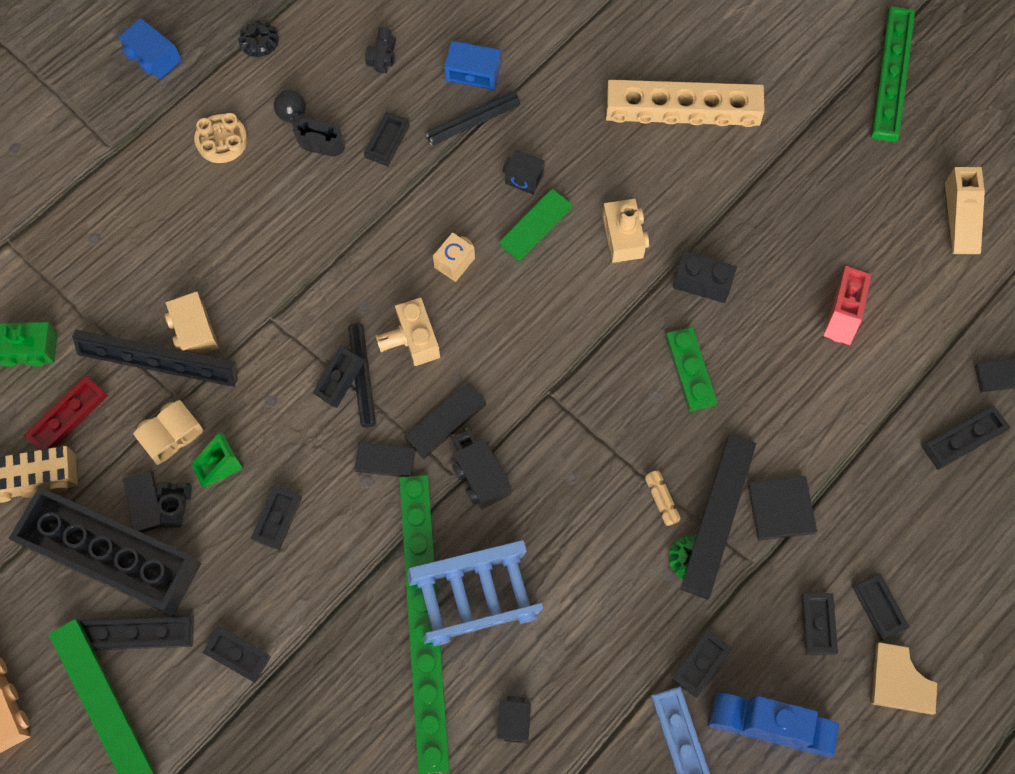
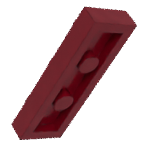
(66, 415)

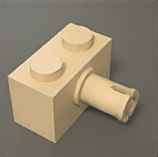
(624, 230)
(414, 332)

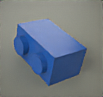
(149, 49)
(473, 65)

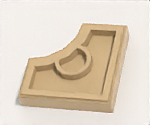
(899, 684)

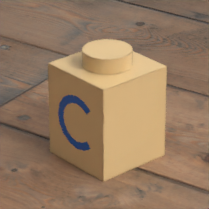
(454, 256)

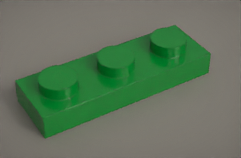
(691, 369)

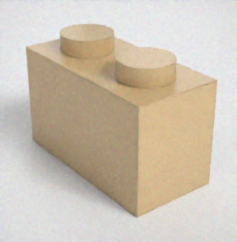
(191, 325)

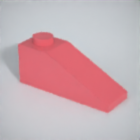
(848, 306)

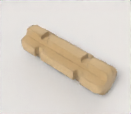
(662, 498)

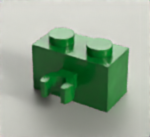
(27, 344)

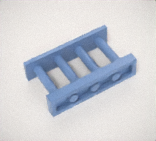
(454, 570)

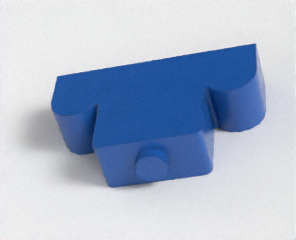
(774, 723)

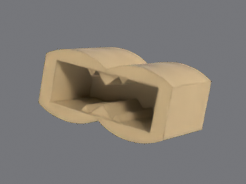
(168, 431)

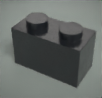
(705, 277)

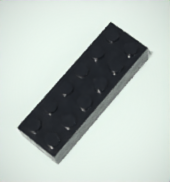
(105, 551)

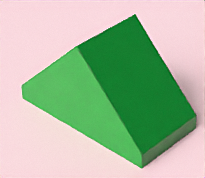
(216, 461)

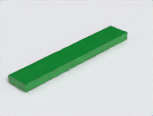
(893, 74)
(100, 700)

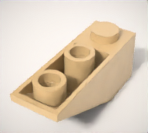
(965, 209)

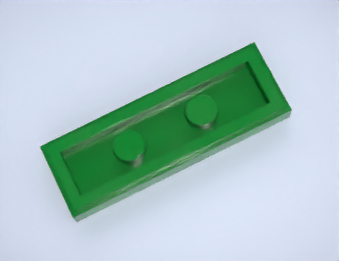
(535, 224)

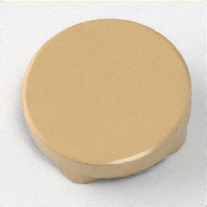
(220, 138)

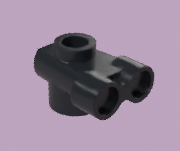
(382, 54)
(172, 498)

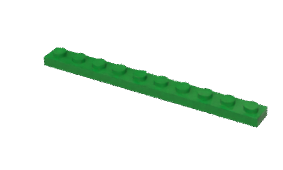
(425, 658)

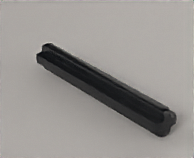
(472, 118)
(362, 379)

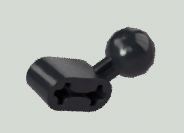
(310, 134)

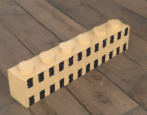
(48, 468)

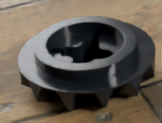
(267, 42)

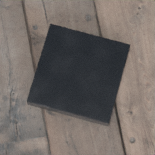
(782, 508)

